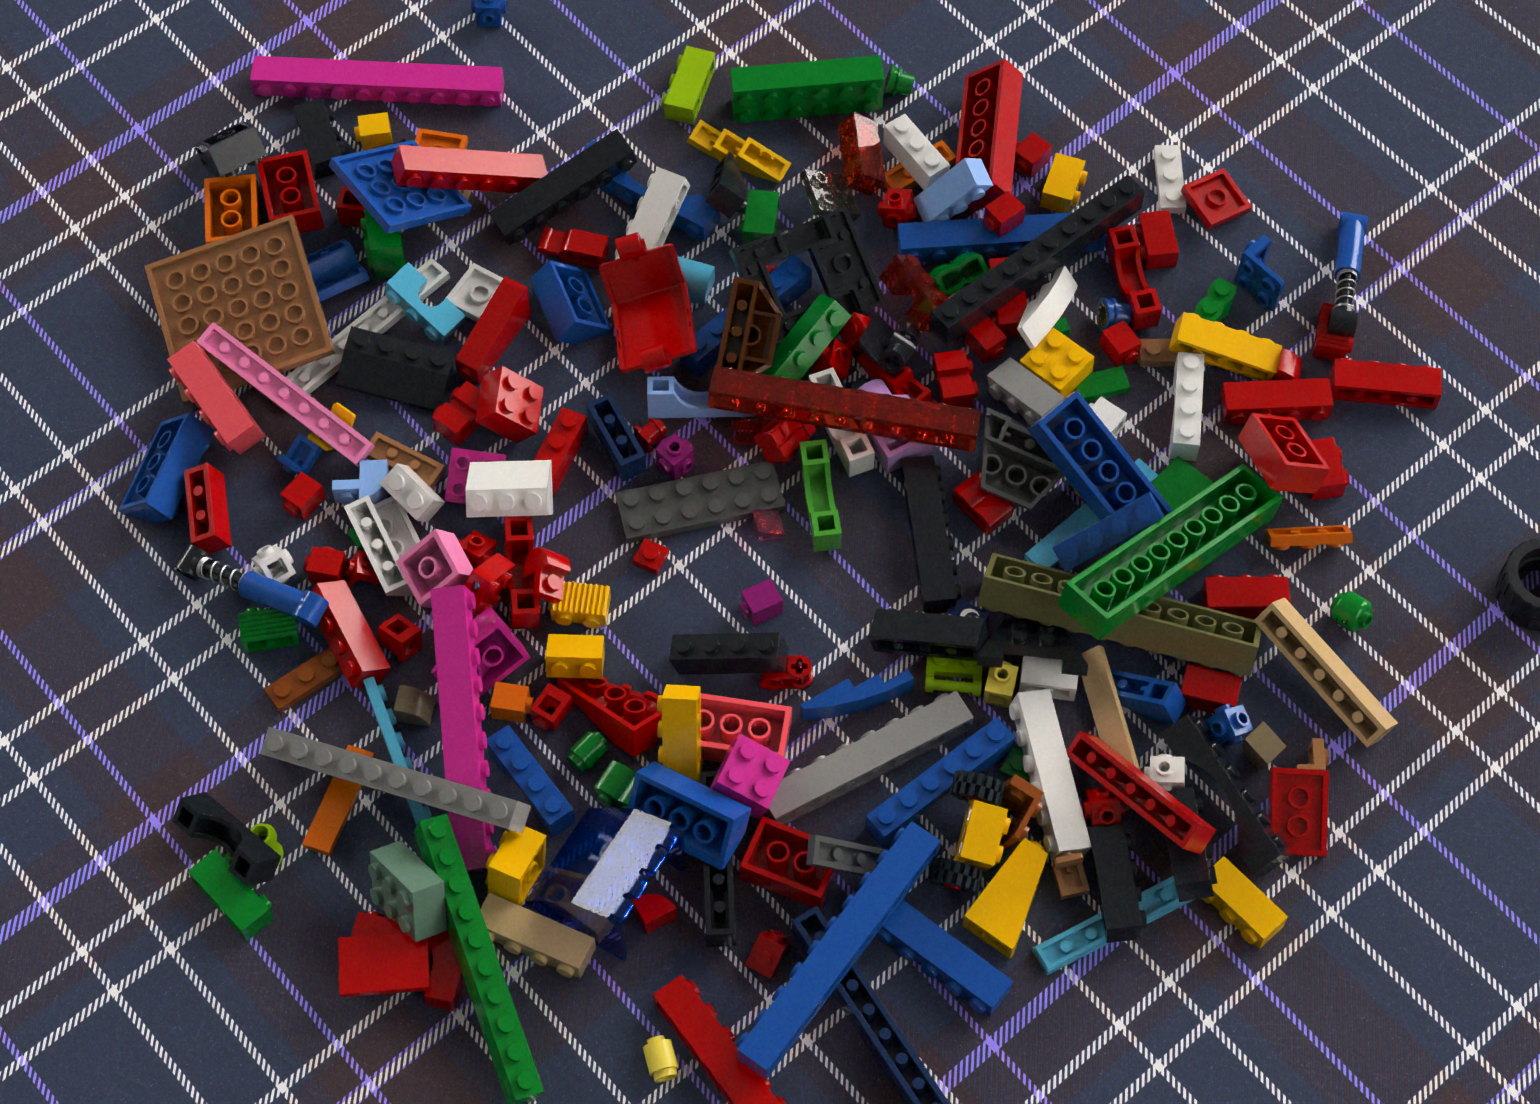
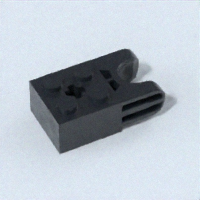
(231, 149)

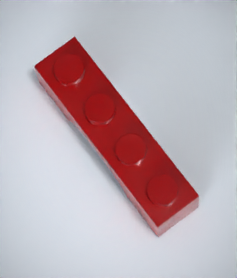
(1125, 259)
(518, 541)

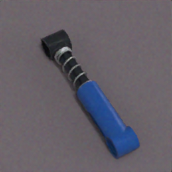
(1347, 273)
(302, 605)

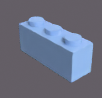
(953, 191)

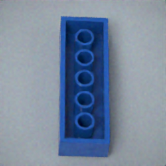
(1092, 458)

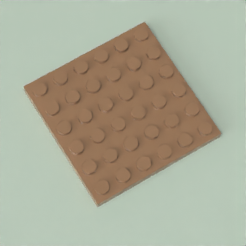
(253, 289)

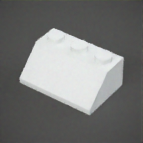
(509, 488)

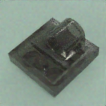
(828, 192)

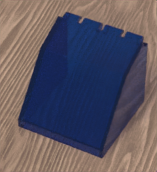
(601, 867)

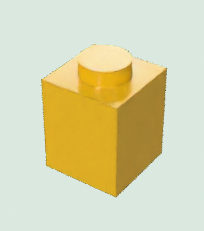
(373, 131)

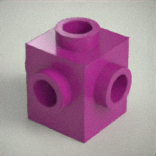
(675, 456)

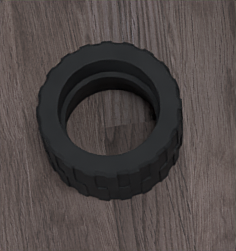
(1511, 595)

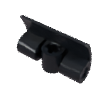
(889, 348)

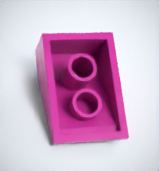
(498, 648)

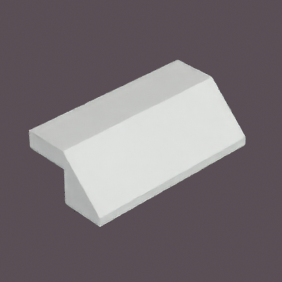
(386, 537)

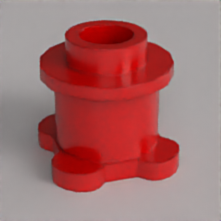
(650, 433)

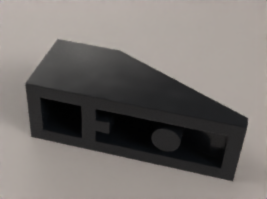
(727, 187)

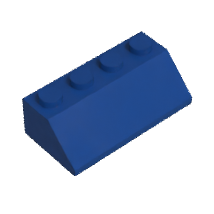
(160, 477)
(709, 819)

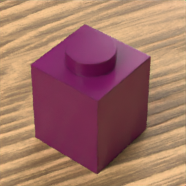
(761, 602)

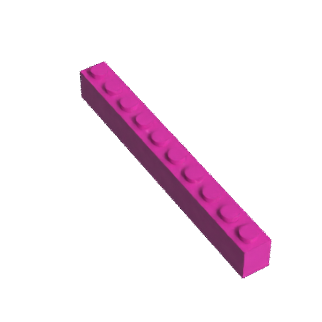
(377, 81)
(461, 713)

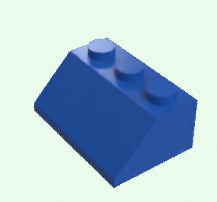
(570, 303)

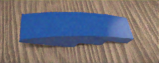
(847, 699)

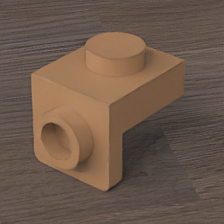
(1317, 756)
(1070, 875)

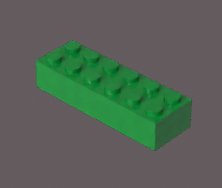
(807, 89)

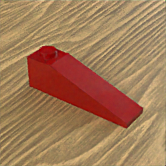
(618, 711)

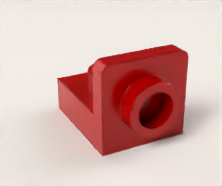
(360, 569)

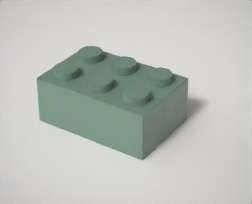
(407, 891)

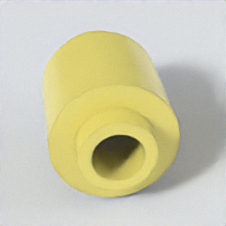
(661, 1059)

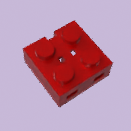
(492, 577)

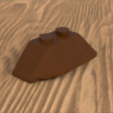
(749, 328)

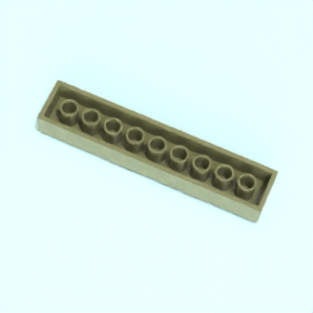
(1162, 627)

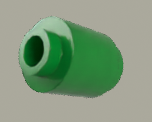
(587, 751)

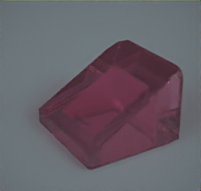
(767, 524)

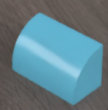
(699, 279)

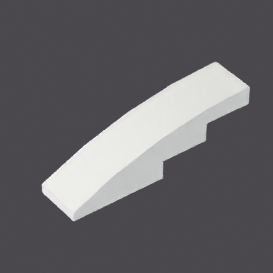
(1047, 308)

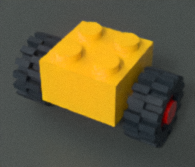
(979, 836)

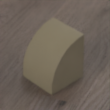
(414, 706)
(1262, 746)

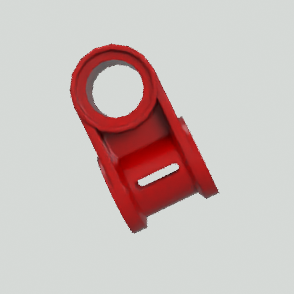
(791, 678)

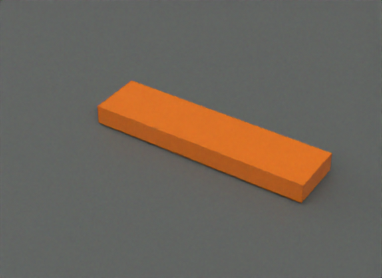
(333, 812)

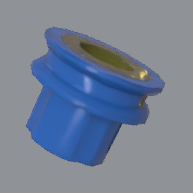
(1111, 313)

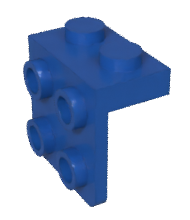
(1257, 277)

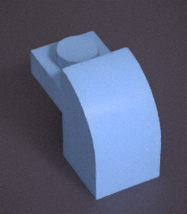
(370, 476)

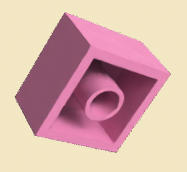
(434, 564)

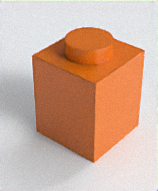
(511, 702)

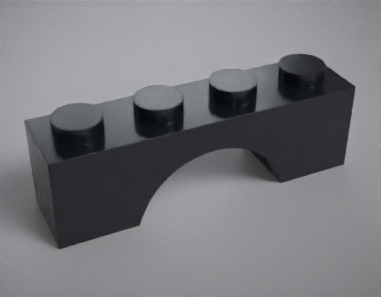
(207, 819)

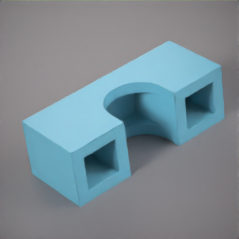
(438, 321)

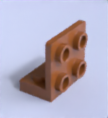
(1024, 800)

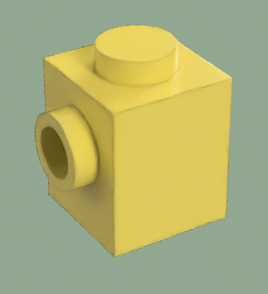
(1000, 685)

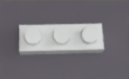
(1169, 178)

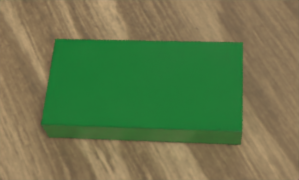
(1104, 384)

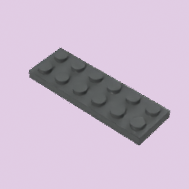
(698, 501)

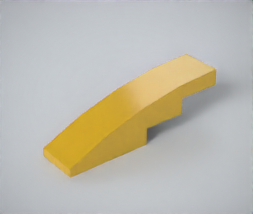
(749, 154)

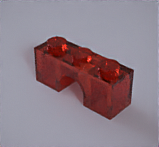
(907, 276)

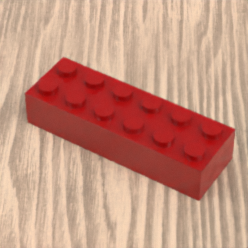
(991, 125)

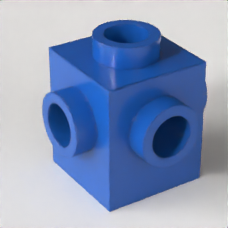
(489, 12)
(1233, 724)

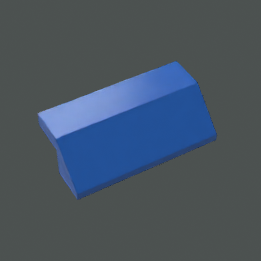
(335, 269)

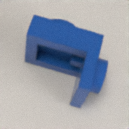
(300, 456)

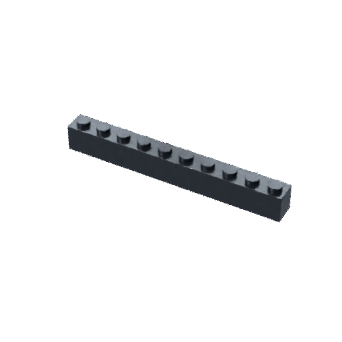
(1036, 260)

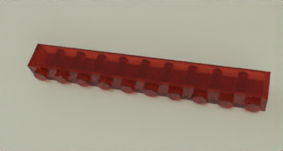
(844, 408)

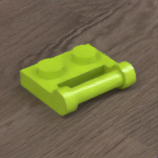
(953, 668)

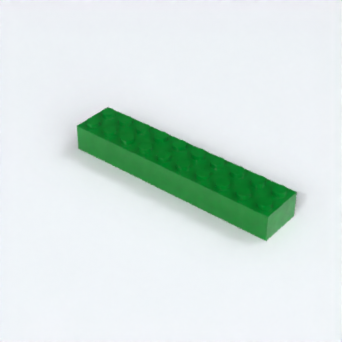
(1169, 551)

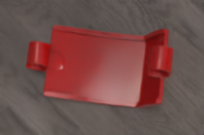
(648, 305)

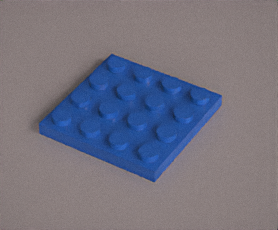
(394, 207)

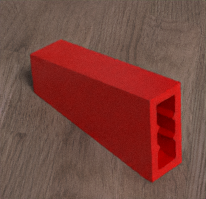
(494, 330)

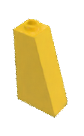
(1005, 902)

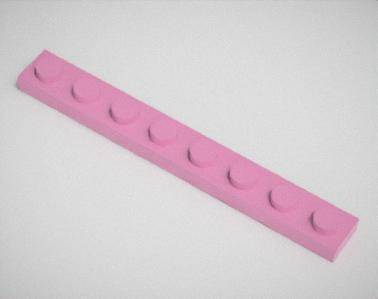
(285, 394)

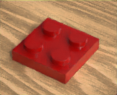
(1216, 198)

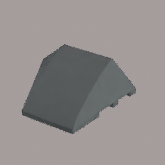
(1015, 463)

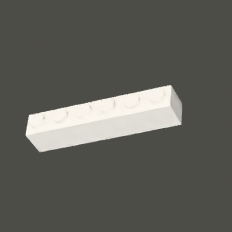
(1050, 772)

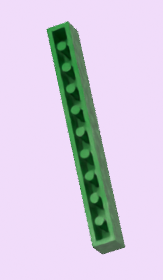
(479, 963)

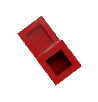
(547, 573)

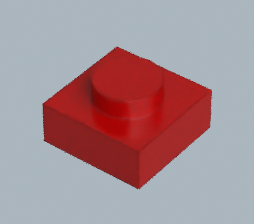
(651, 556)

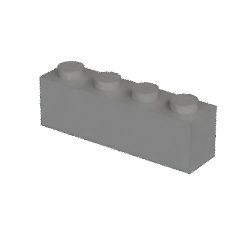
(1022, 391)

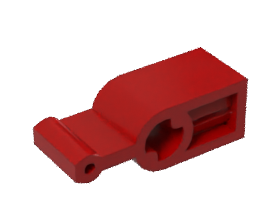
(575, 246)

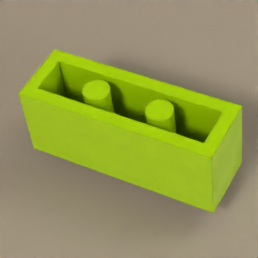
(688, 85)

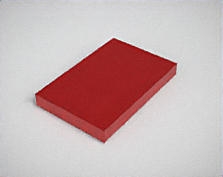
(1300, 809)
(383, 965)

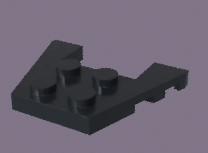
(1033, 640)

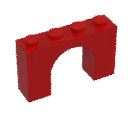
(445, 976)

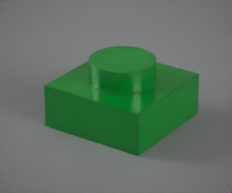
(1014, 765)

